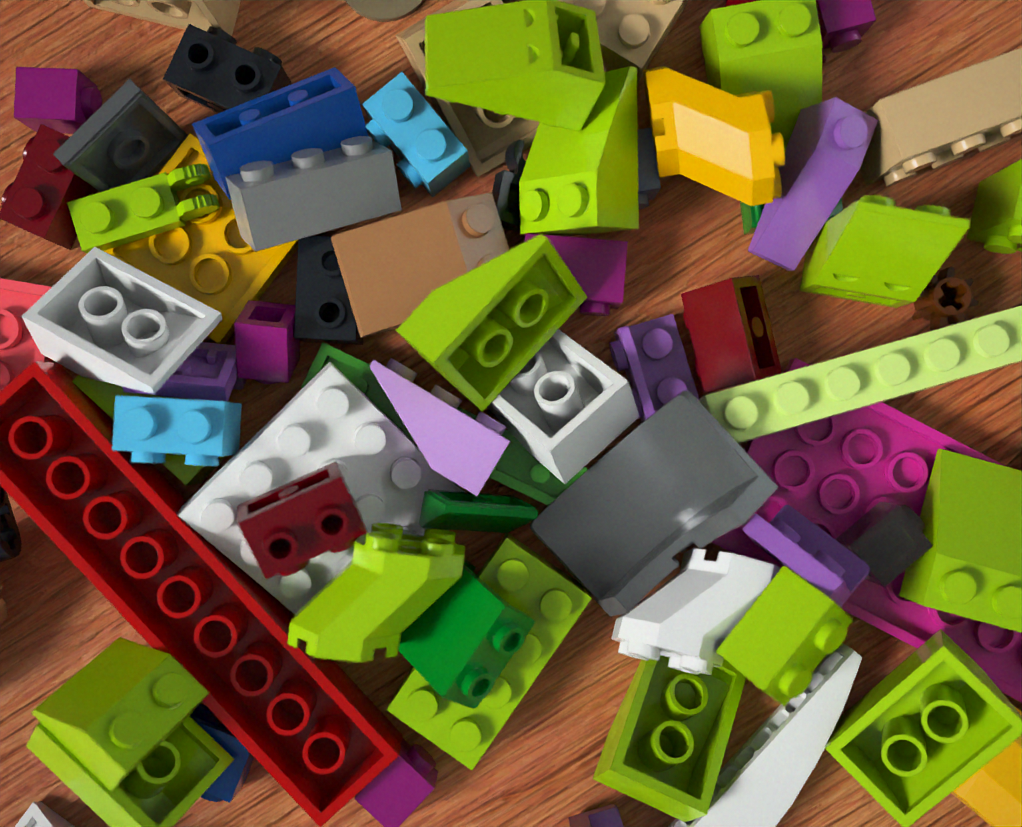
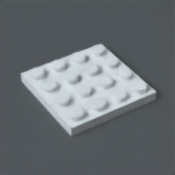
(317, 427)

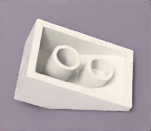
(118, 323)
(565, 406)

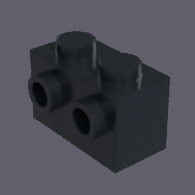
(219, 73)
(321, 296)

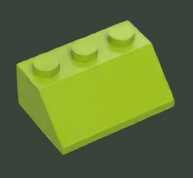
(924, 729)
(156, 790)

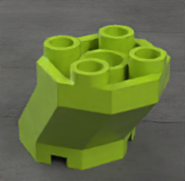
(378, 593)

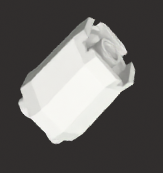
(693, 611)

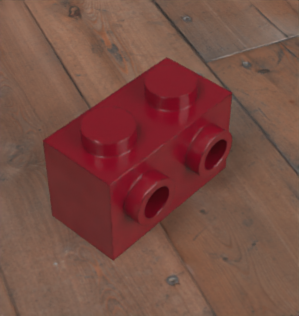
(42, 190)
(731, 333)
(301, 521)

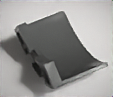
(648, 499)

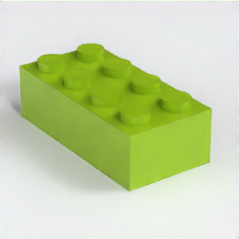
(555, 605)

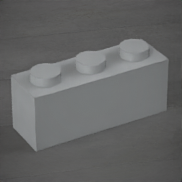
(313, 192)

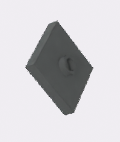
(122, 141)

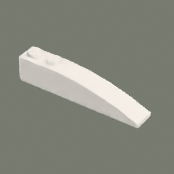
(779, 757)

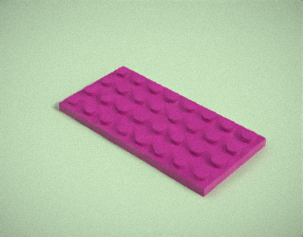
(835, 476)

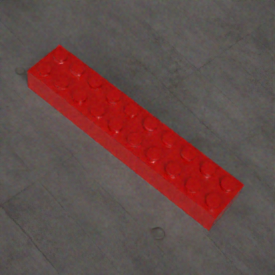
(186, 596)

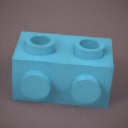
(416, 134)
(176, 426)

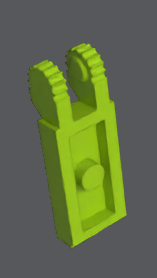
(140, 208)

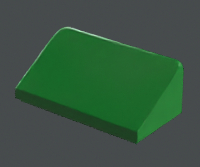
(474, 513)

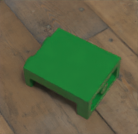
(465, 639)

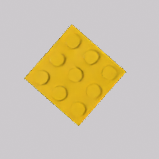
(207, 254)

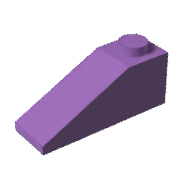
(817, 171)

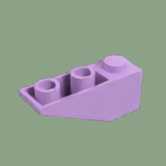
(449, 439)

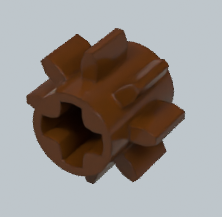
(957, 300)

